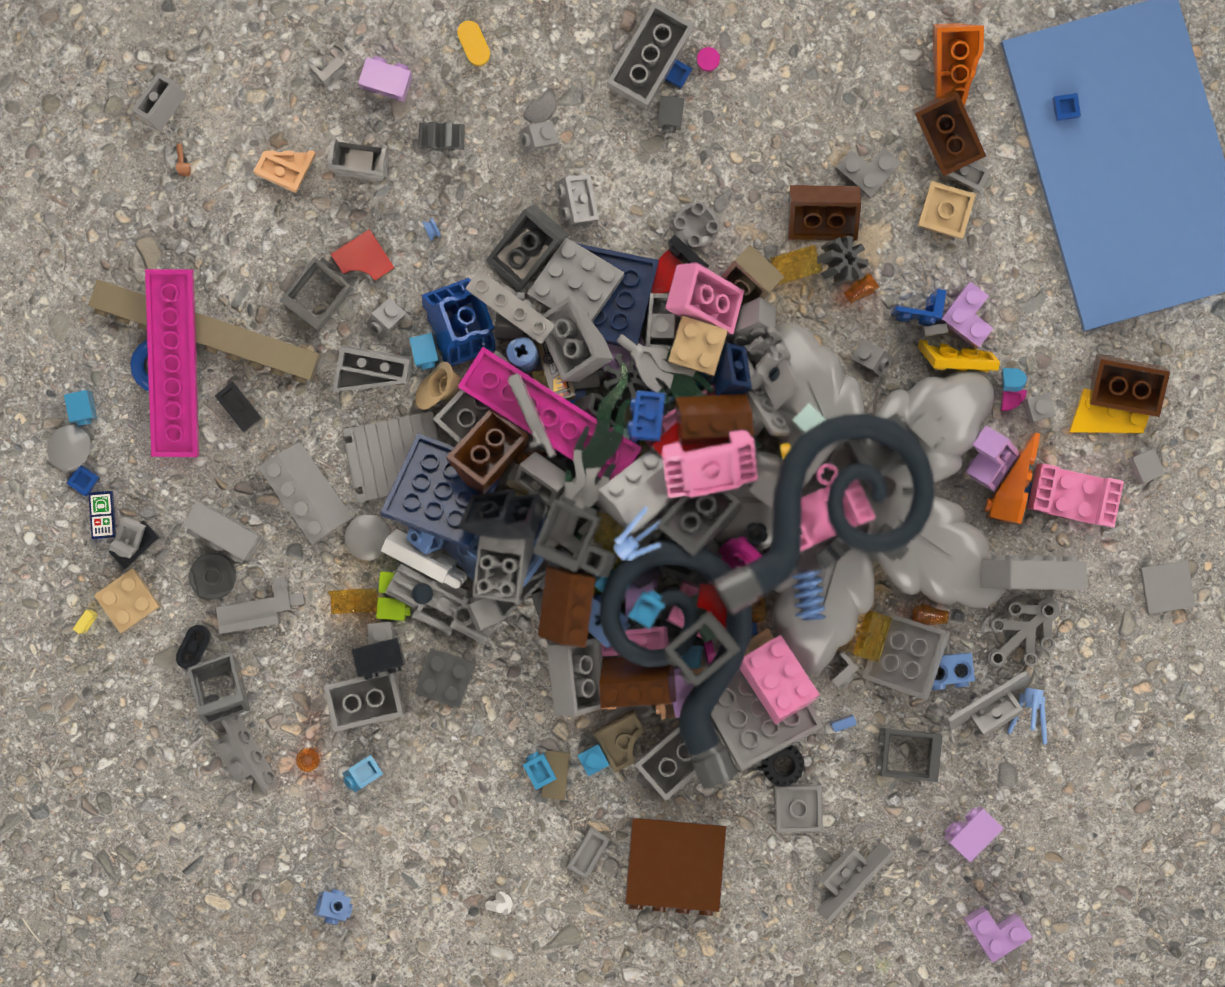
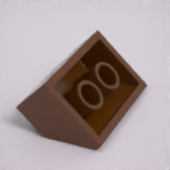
(823, 212)
(1128, 385)
(712, 418)
(487, 451)
(566, 606)
(635, 685)

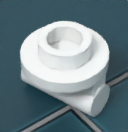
(501, 905)

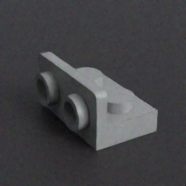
(576, 200)

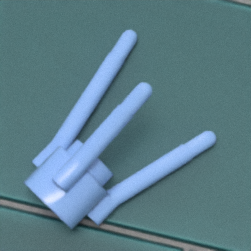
(627, 547)
(1035, 700)

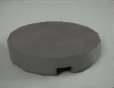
(212, 576)

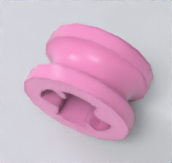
(820, 470)

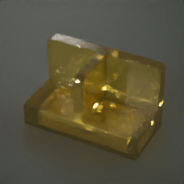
(797, 264)
(607, 533)
(353, 601)
(872, 636)

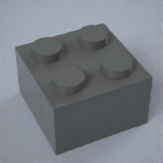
(445, 678)

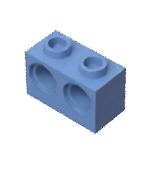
(948, 666)

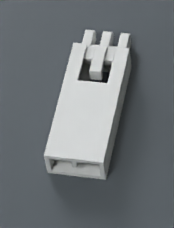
(434, 564)

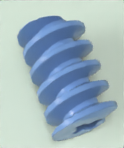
(521, 346)
(808, 595)

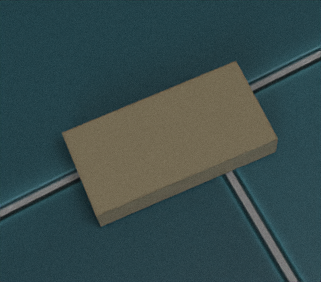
(559, 763)

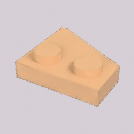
(284, 168)

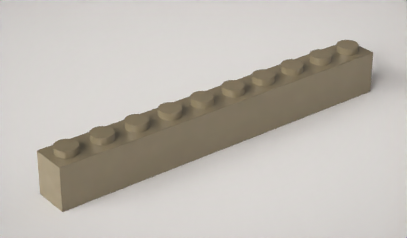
(213, 335)

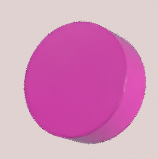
(708, 59)

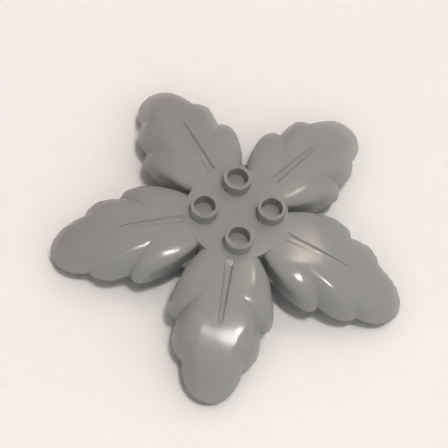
(939, 561)

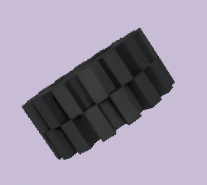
(789, 777)

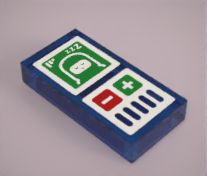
(102, 514)

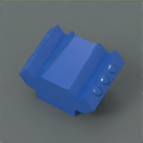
(459, 322)

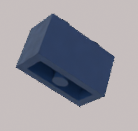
(732, 371)

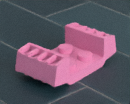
(710, 468)
(1075, 495)
(814, 513)

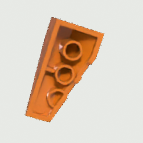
(956, 57)
(1009, 499)

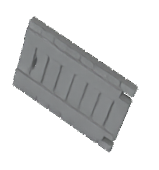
(381, 450)

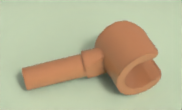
(182, 168)

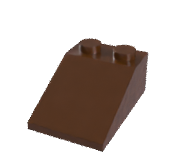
(949, 132)

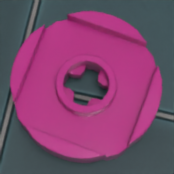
(738, 548)

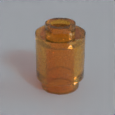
(315, 755)

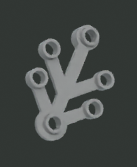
(1027, 630)

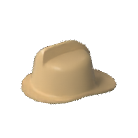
(437, 386)

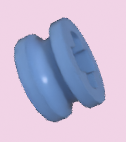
(431, 229)

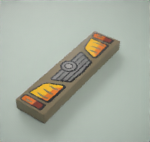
(554, 380)

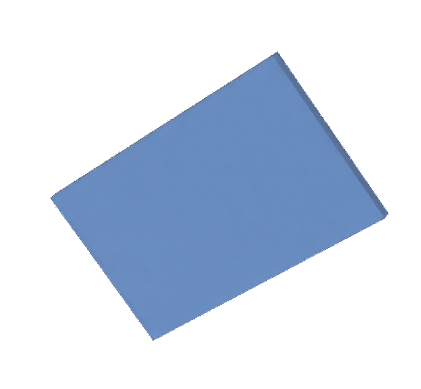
(1141, 169)

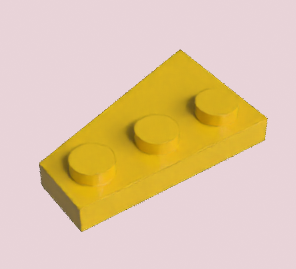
(968, 358)
(1105, 420)

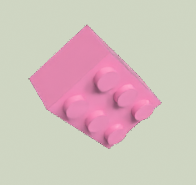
(704, 297)
(778, 679)

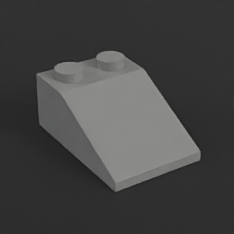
(575, 341)

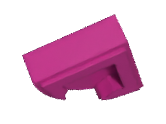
(1012, 399)
(709, 651)

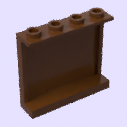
(675, 866)

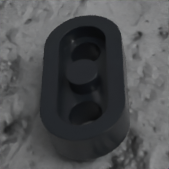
(193, 646)

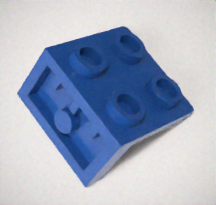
(932, 313)
(647, 416)

